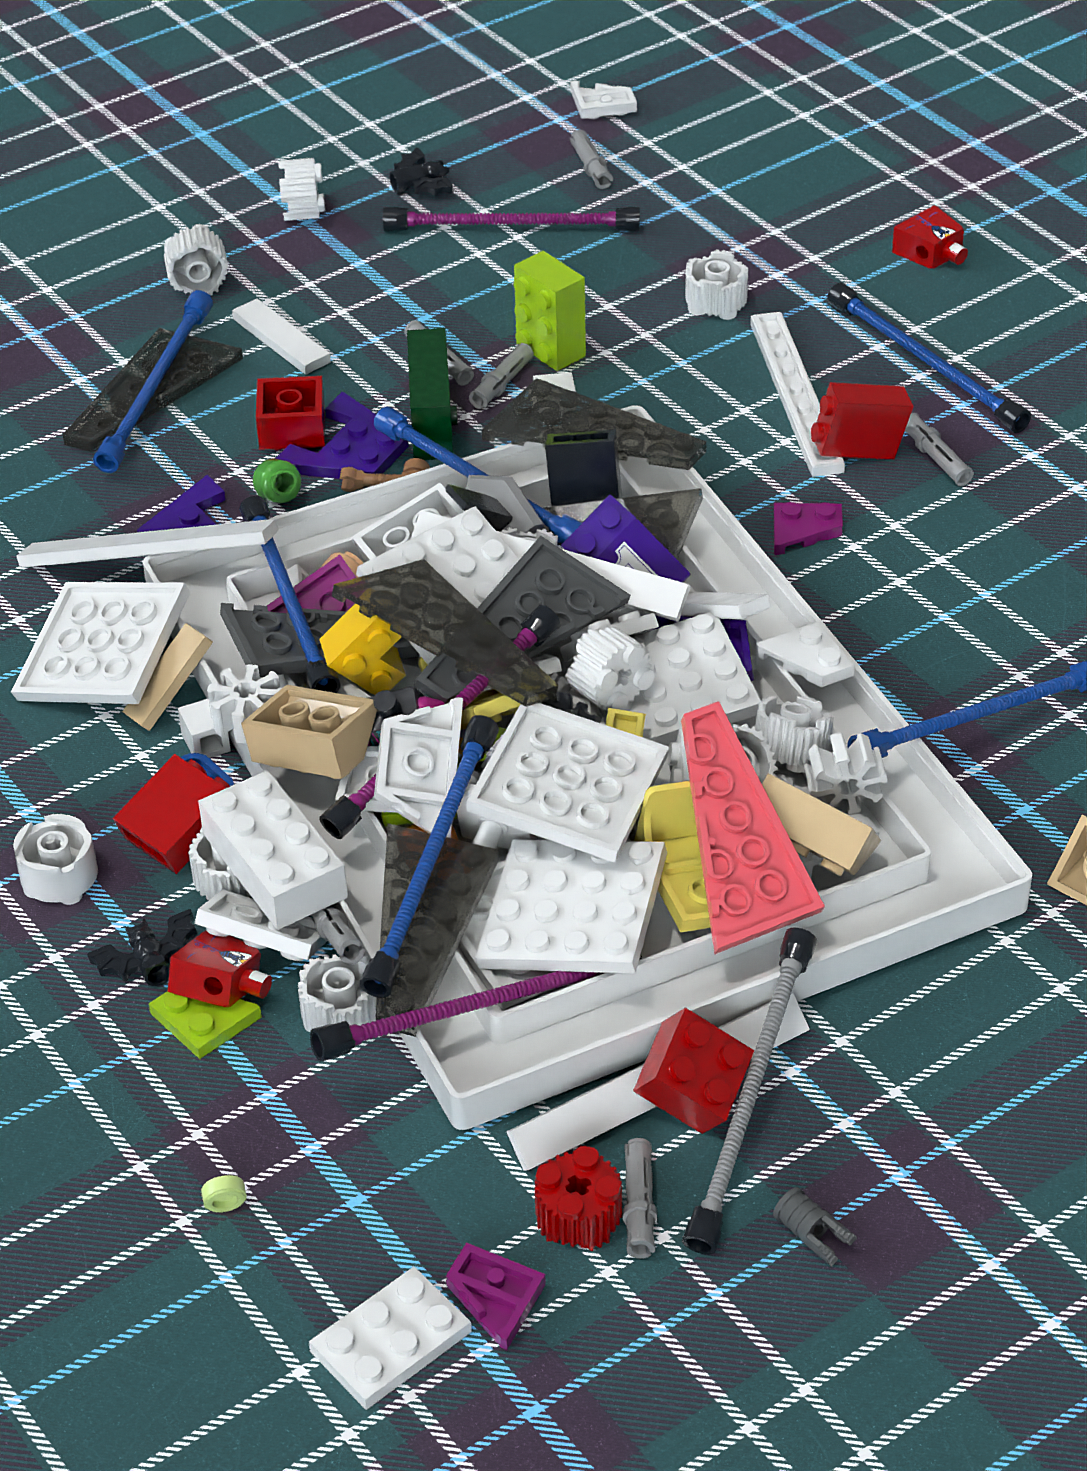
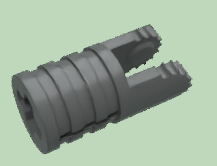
(810, 1223)

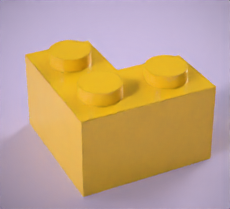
(364, 651)

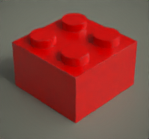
(290, 412)
(693, 1071)

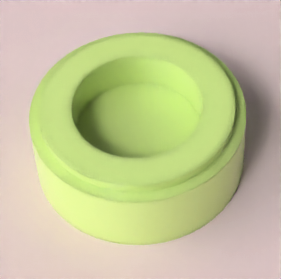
(223, 1193)

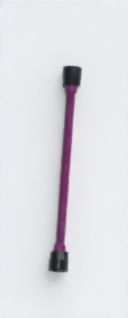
(400, 218)
(346, 812)
(339, 1038)

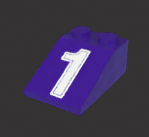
(622, 539)

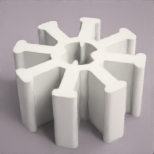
(239, 699)
(845, 772)

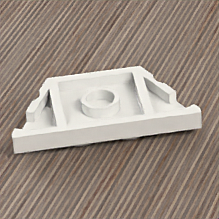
(419, 761)

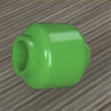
(277, 481)

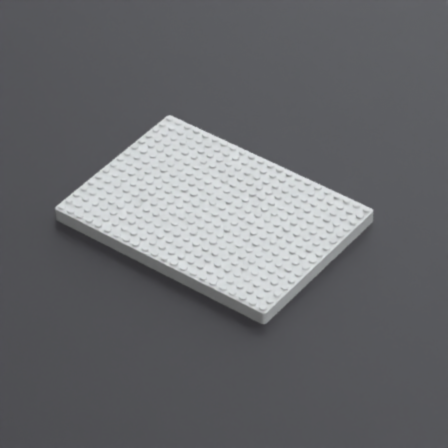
(925, 884)

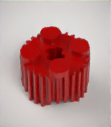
(578, 1198)

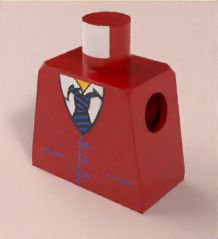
(930, 239)
(217, 970)

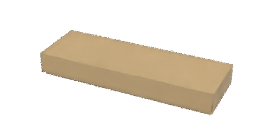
(169, 676)

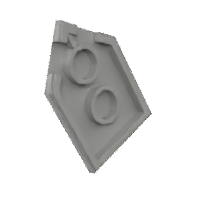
(511, 498)

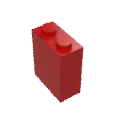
(861, 420)
(166, 811)

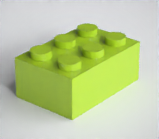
(550, 310)

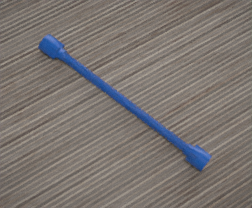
(396, 427)
(111, 451)
(887, 740)

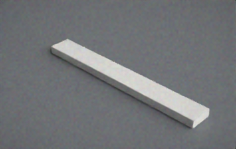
(793, 388)
(148, 543)
(647, 591)
(617, 1103)

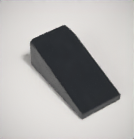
(487, 505)

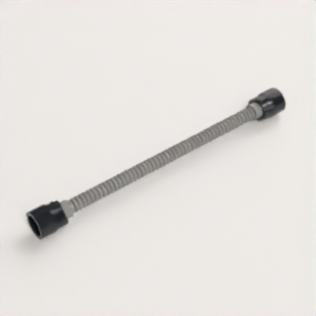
(706, 1221)

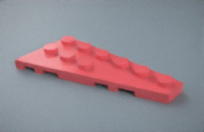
(745, 853)

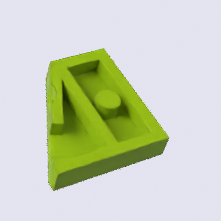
(202, 1024)

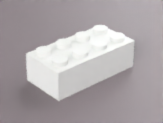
(273, 849)

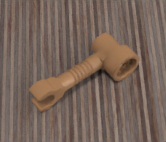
(357, 479)

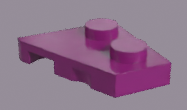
(805, 524)
(495, 1291)

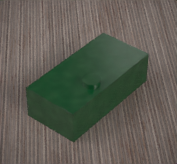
(430, 388)

